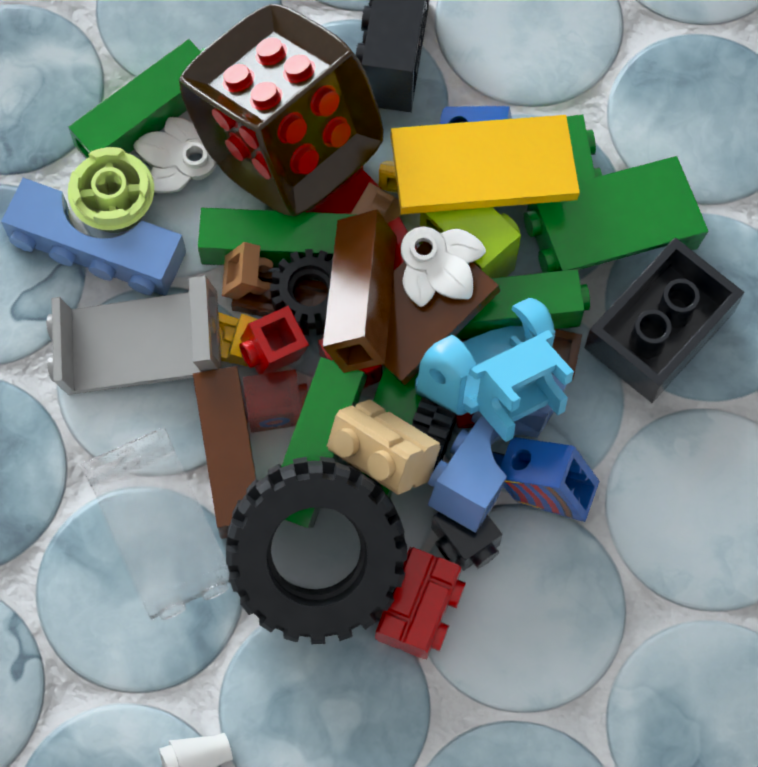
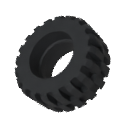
(328, 609)

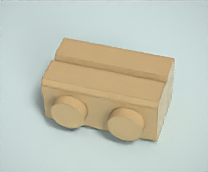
(383, 446)

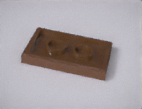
(417, 328)

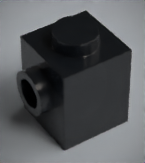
(464, 545)

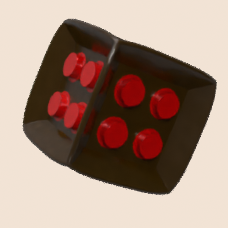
(283, 108)

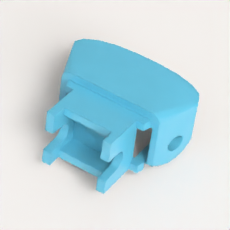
(498, 372)

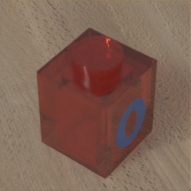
(274, 400)

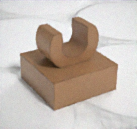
(376, 198)
(242, 270)

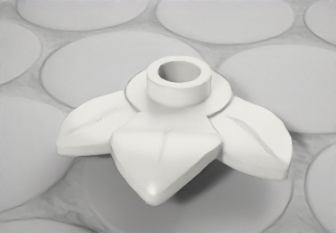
(169, 155)
(443, 268)

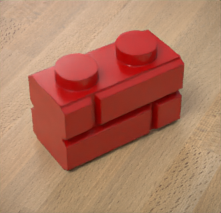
(420, 604)

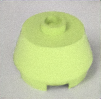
(111, 190)

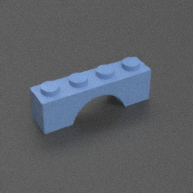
(142, 257)
(472, 479)

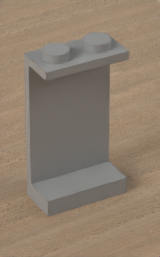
(135, 340)

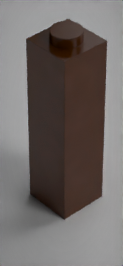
(360, 292)
(225, 440)

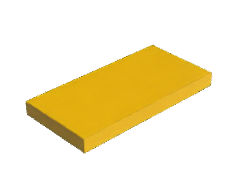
(484, 164)

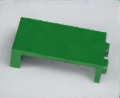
(617, 217)

